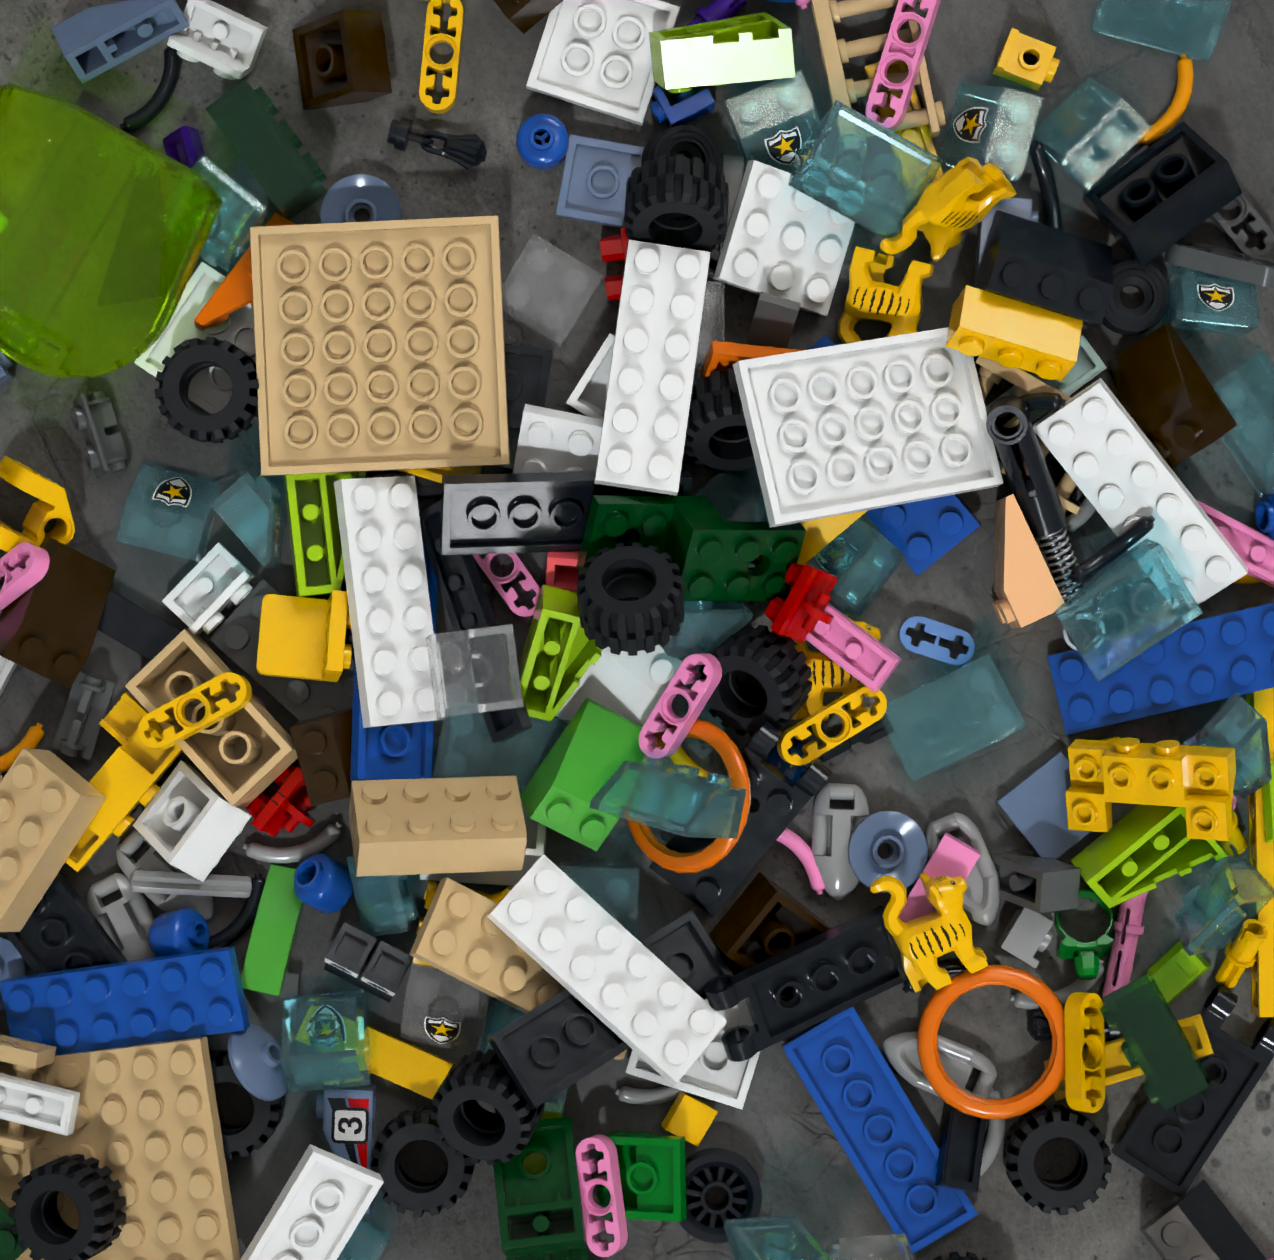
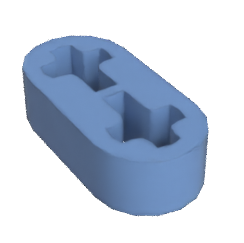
(933, 650)

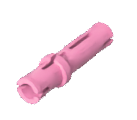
(1124, 946)

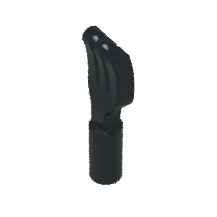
(868, 735)

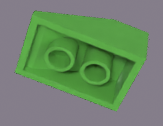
(577, 768)

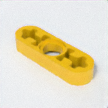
(428, 83)
(173, 734)
(811, 749)
(1084, 1091)

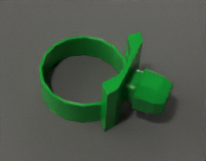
(1085, 955)

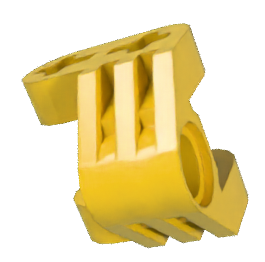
(51, 504)

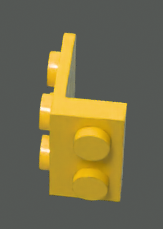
(304, 637)

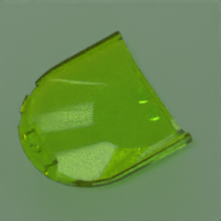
(89, 237)

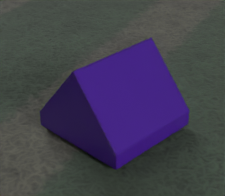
(184, 146)

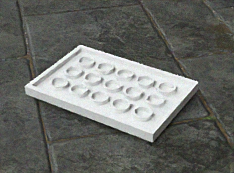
(865, 426)

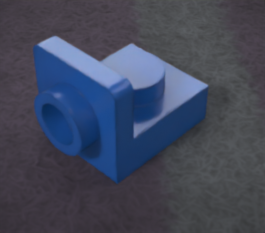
(687, 109)

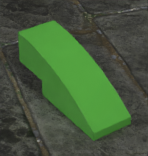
(273, 933)

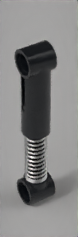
(1034, 492)

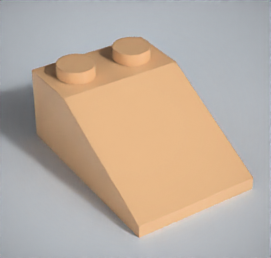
(1021, 575)

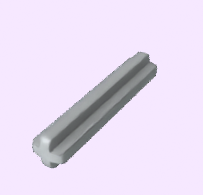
(185, 884)

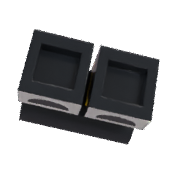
(364, 965)

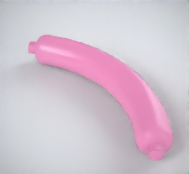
(805, 855)

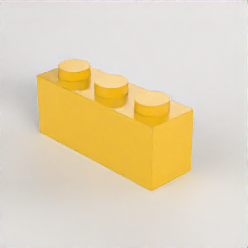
(1014, 333)

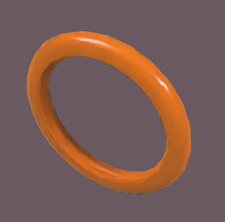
(721, 847)
(928, 1038)

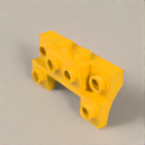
(1151, 775)
(124, 779)

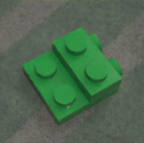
(650, 1176)

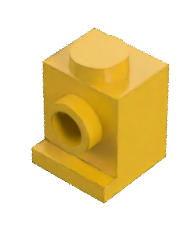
(1013, 68)

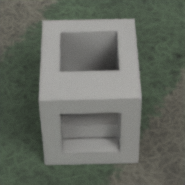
(1026, 934)

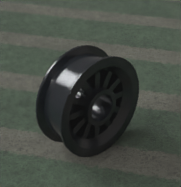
(740, 1167)

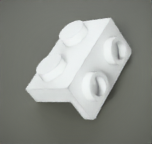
(219, 39)
(209, 590)

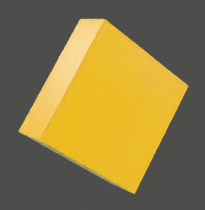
(689, 1118)

